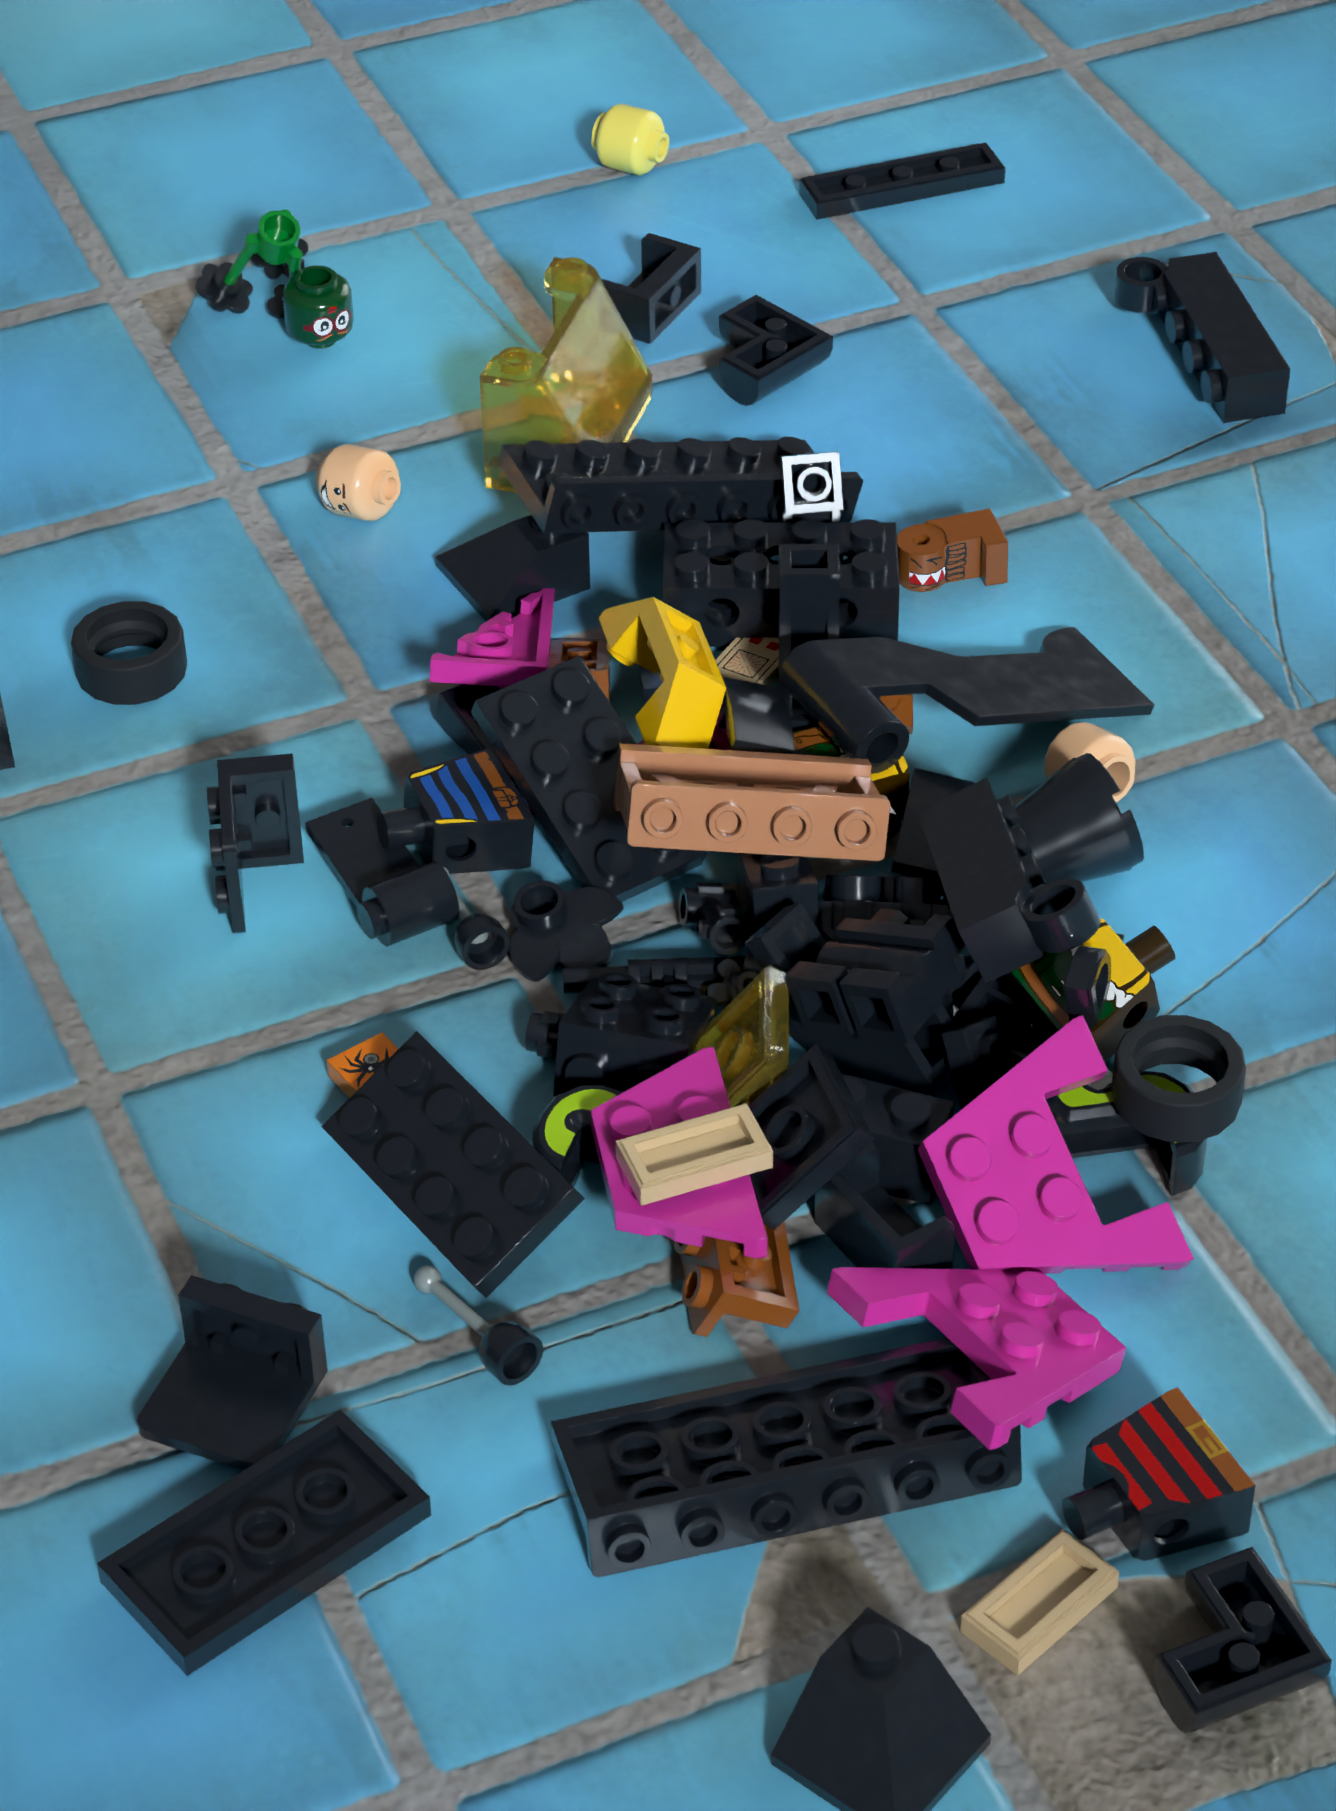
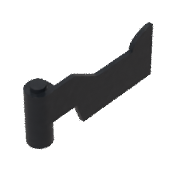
(845, 678)

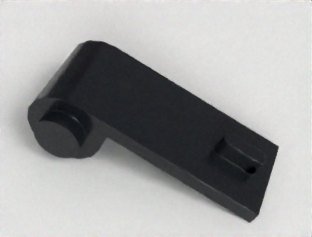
(386, 885)

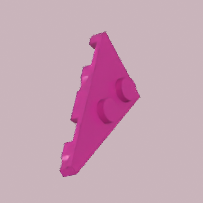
(502, 647)

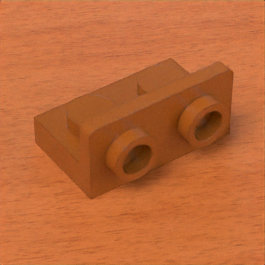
(727, 1282)

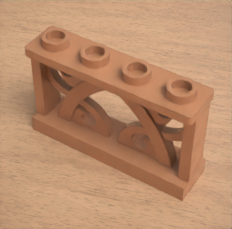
(750, 802)

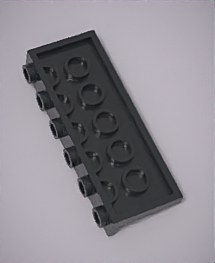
(654, 483)
(777, 1456)

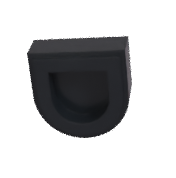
(1087, 984)

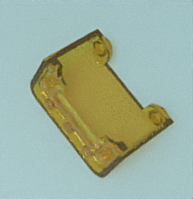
(580, 386)

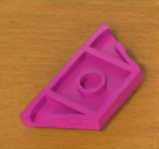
(670, 1097)

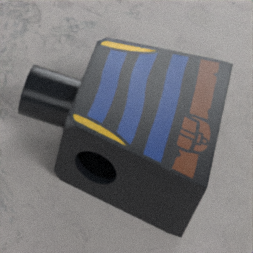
(463, 816)

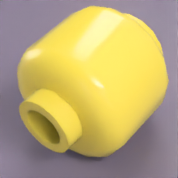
(630, 139)

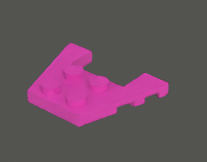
(1016, 1184)
(1006, 1322)

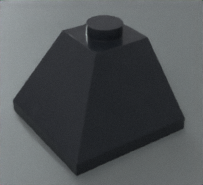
(514, 562)
(880, 1723)

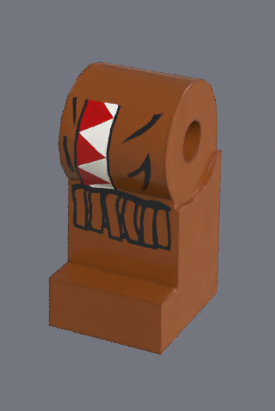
(952, 551)

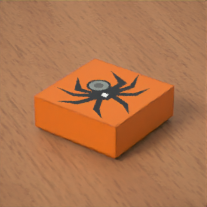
(357, 1064)

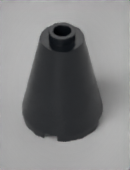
(1079, 825)

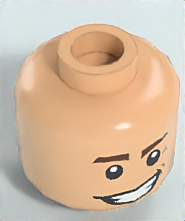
(358, 482)

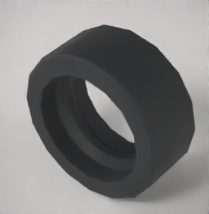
(134, 679)
(1172, 1114)

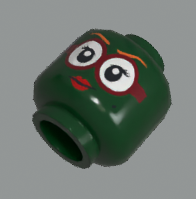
(318, 306)

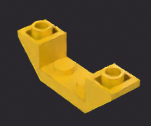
(670, 642)

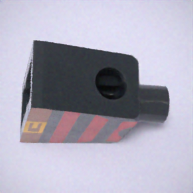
(1161, 1483)

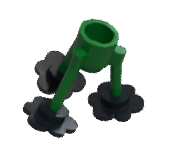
(274, 248)

